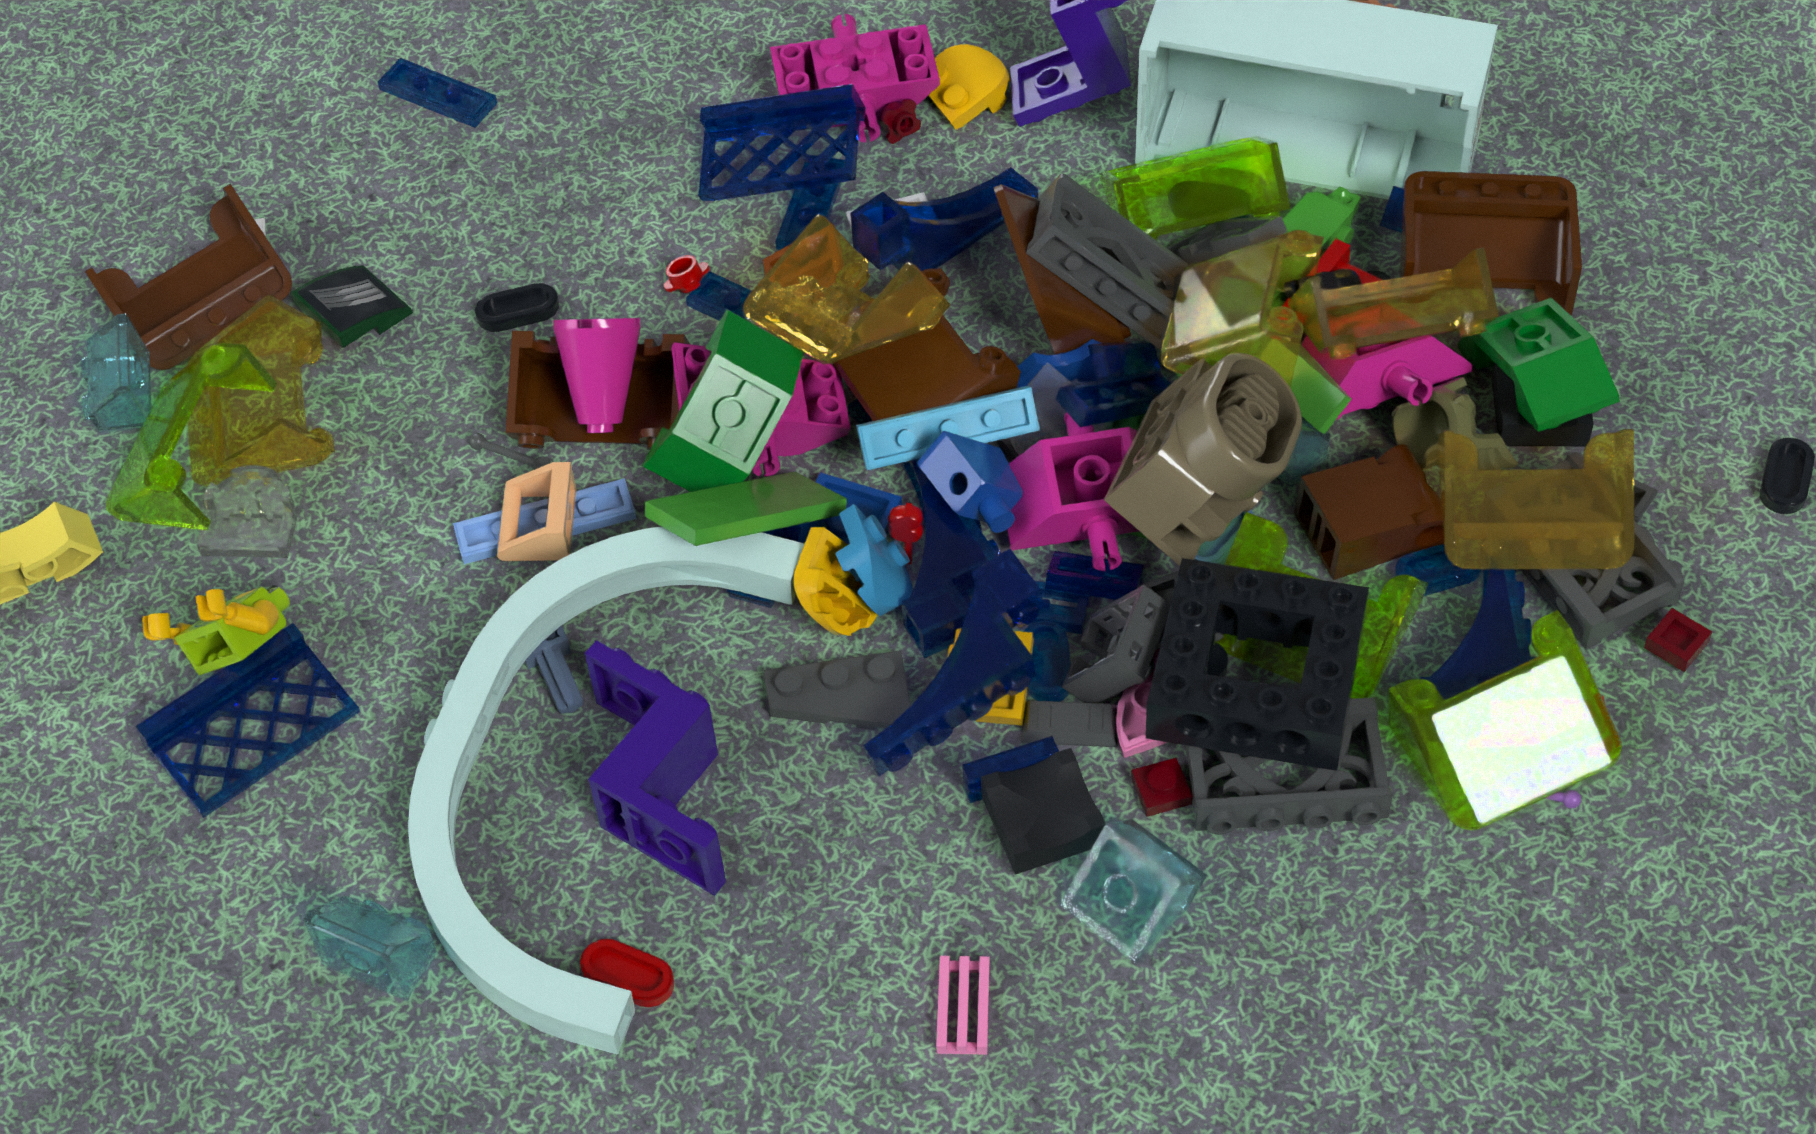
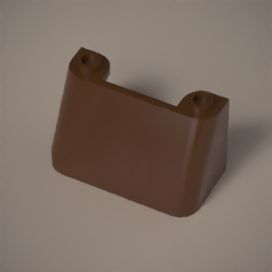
(542, 404)

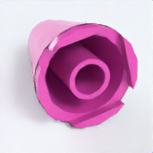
(598, 367)

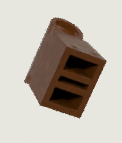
(1369, 512)

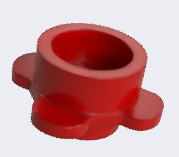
(685, 274)

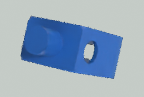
(973, 479)

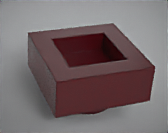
(1678, 639)
(1161, 787)

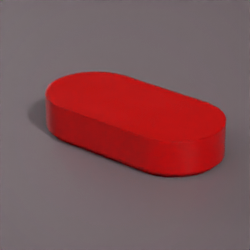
(628, 968)

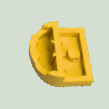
(969, 83)
(828, 590)

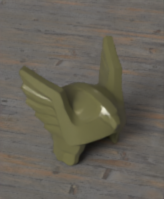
(1447, 410)

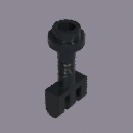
(1328, 281)

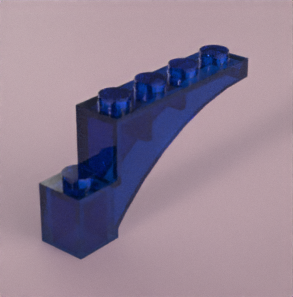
(930, 230)
(945, 581)
(1494, 642)
(979, 670)

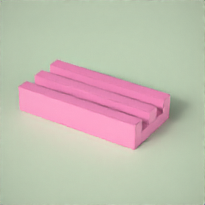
(963, 967)

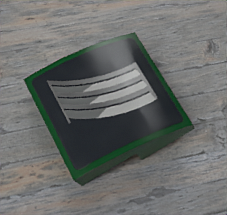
(350, 304)

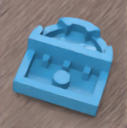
(874, 562)

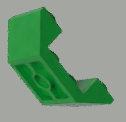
(1549, 359)
(728, 408)

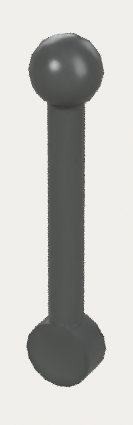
(478, 441)

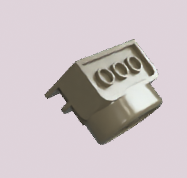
(1206, 452)

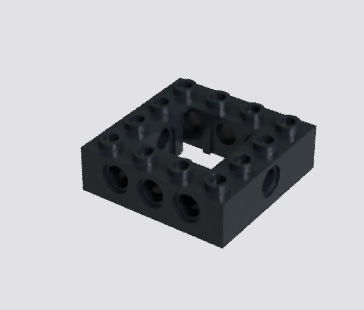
(1249, 716)

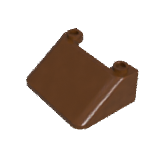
(1518, 219)
(202, 293)
(1064, 311)
(926, 369)

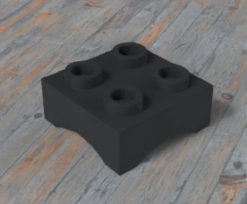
(1519, 432)
(1042, 811)

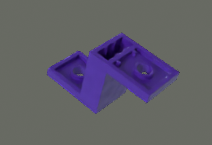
(1083, 70)
(655, 766)

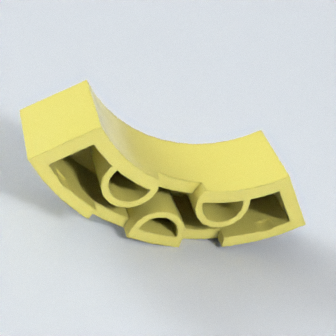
(50, 544)

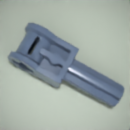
(556, 672)

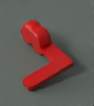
(906, 526)

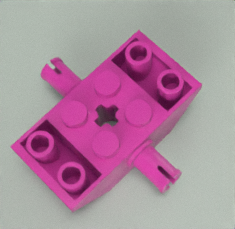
(879, 64)
(1392, 370)
(810, 420)
(1066, 491)

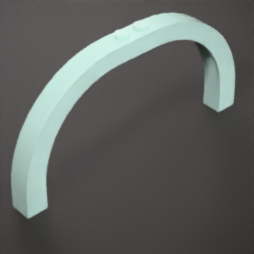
(634, 561)

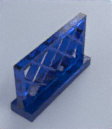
(781, 118)
(218, 698)

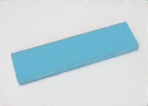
(979, 418)

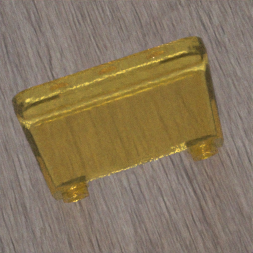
(817, 301)
(1228, 305)
(1397, 308)
(257, 426)
(1539, 514)

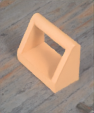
(555, 539)

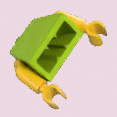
(225, 629)

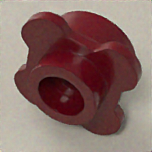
(899, 120)

